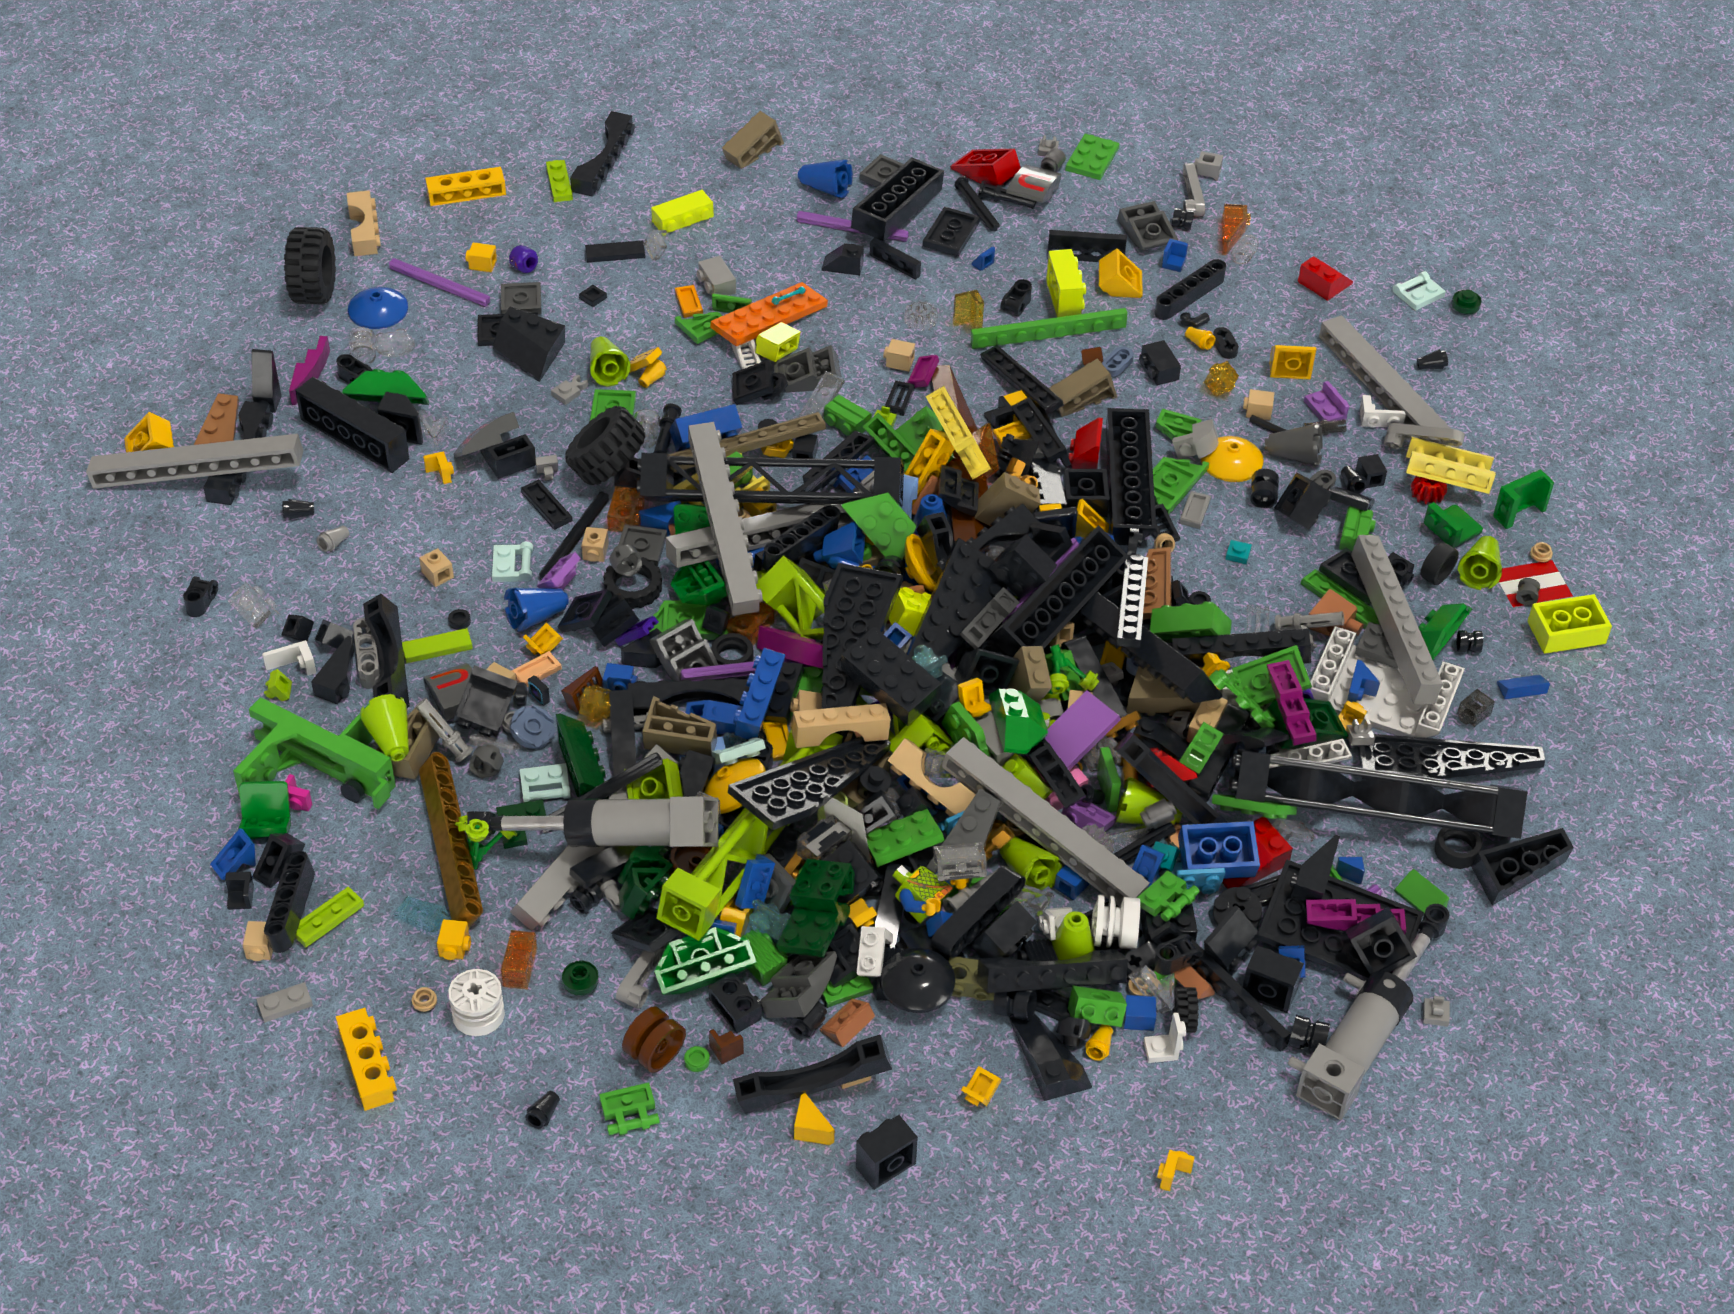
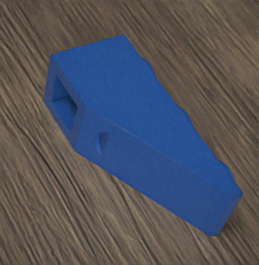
(717, 712)

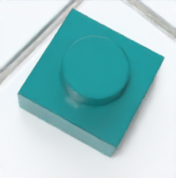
(1238, 552)
(1170, 857)

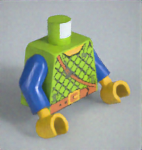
(922, 892)

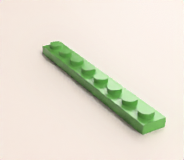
(1048, 328)

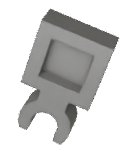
(569, 391)

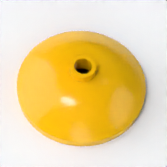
(1234, 459)
(919, 562)
(730, 774)

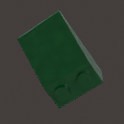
(1323, 719)

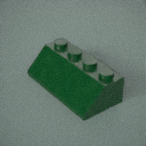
(579, 754)

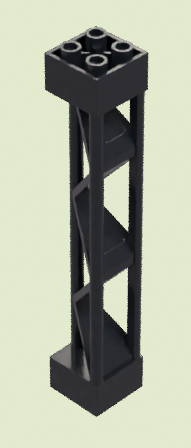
(658, 479)
(1390, 794)

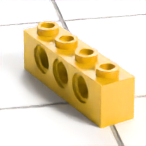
(465, 186)
(932, 453)
(371, 1091)

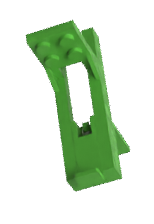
(303, 741)

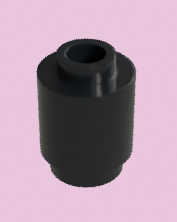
(807, 1025)

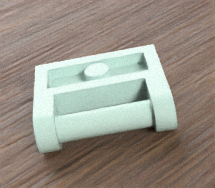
(1421, 296)
(505, 559)
(730, 755)
(545, 778)

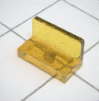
(968, 309)

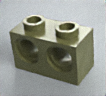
(967, 985)

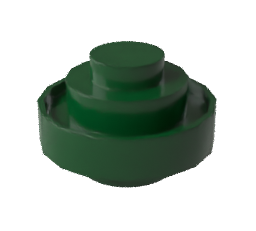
(1466, 302)
(580, 977)

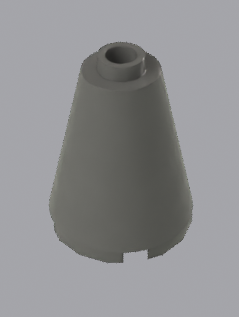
(1297, 444)

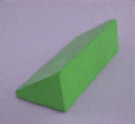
(728, 303)
(1420, 891)

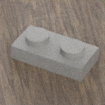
(284, 1002)

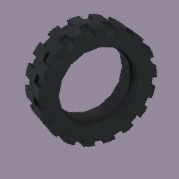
(641, 597)

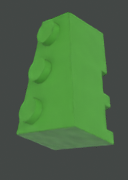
(918, 426)
(1189, 621)

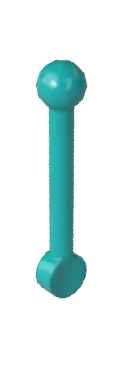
(775, 300)

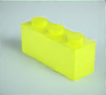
(682, 211)

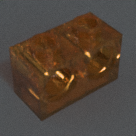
(624, 508)
(749, 623)
(519, 959)

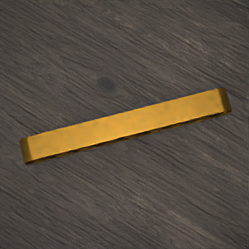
(450, 844)

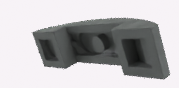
(989, 618)

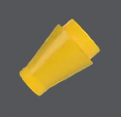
(1202, 338)
(652, 373)
(1099, 1044)

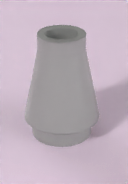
(332, 538)

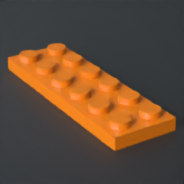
(761, 315)

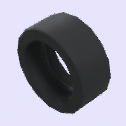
(1439, 563)
(734, 641)
(1456, 859)

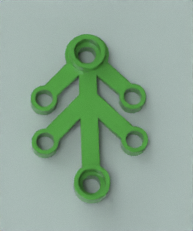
(1244, 697)

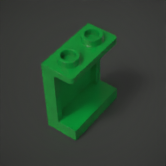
(1521, 494)

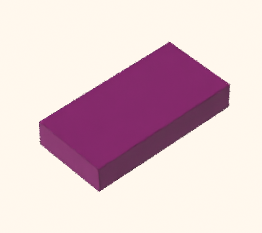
(923, 370)

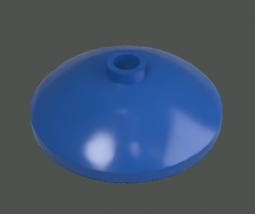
(377, 307)

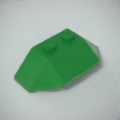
(374, 384)
(698, 584)
(1442, 625)
(1017, 720)
(696, 964)

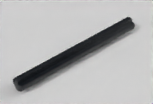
(576, 532)
(618, 781)

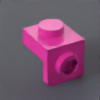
(298, 797)

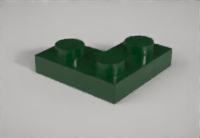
(530, 808)

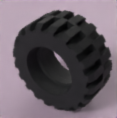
(309, 265)
(605, 445)

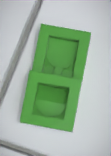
(1201, 747)

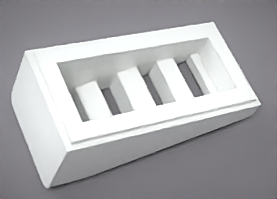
(740, 357)

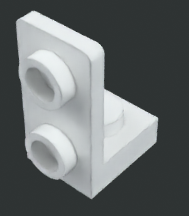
(1378, 418)
(290, 654)
(1051, 920)
(872, 950)
(1166, 1047)

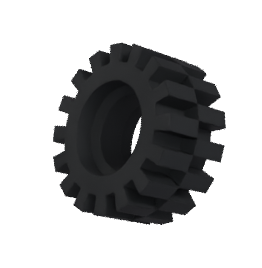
(1187, 1006)

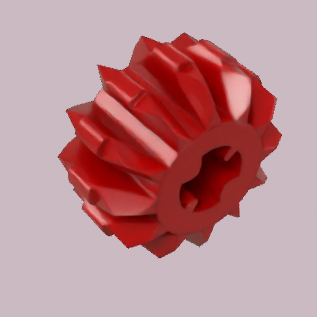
(1428, 490)

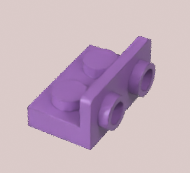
(1327, 403)
(560, 573)
(1089, 814)

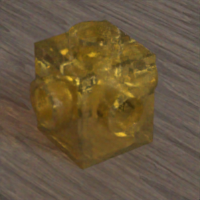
(1221, 378)
(595, 703)

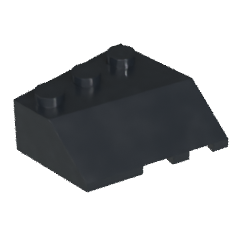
(529, 341)

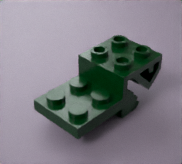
(643, 878)
(816, 907)

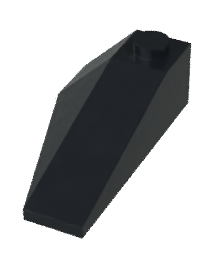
(1050, 1062)

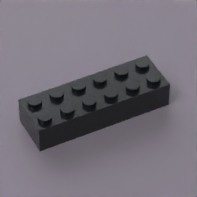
(897, 199)
(352, 424)

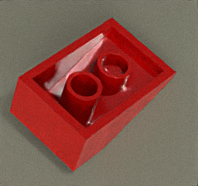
(988, 165)
(1272, 853)

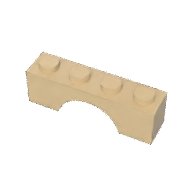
(364, 236)
(813, 726)
(911, 761)

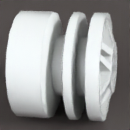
(1116, 922)
(476, 1002)

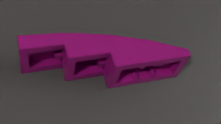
(312, 367)
(792, 645)
(1291, 702)
(1345, 913)

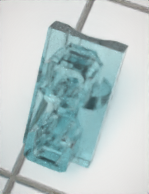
(929, 661)
(768, 919)

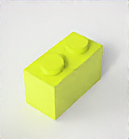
(777, 342)

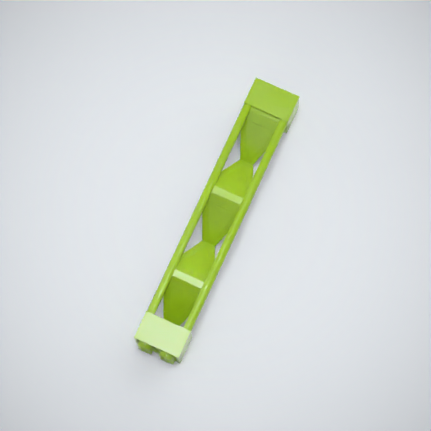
(790, 588)
(695, 899)

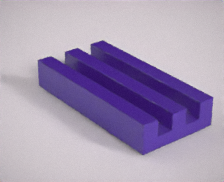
(637, 631)

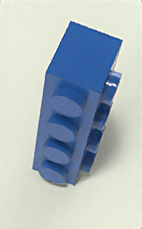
(760, 693)

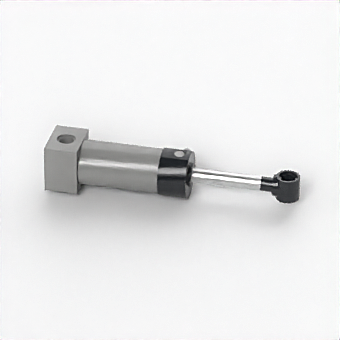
(622, 822)
(1336, 1070)

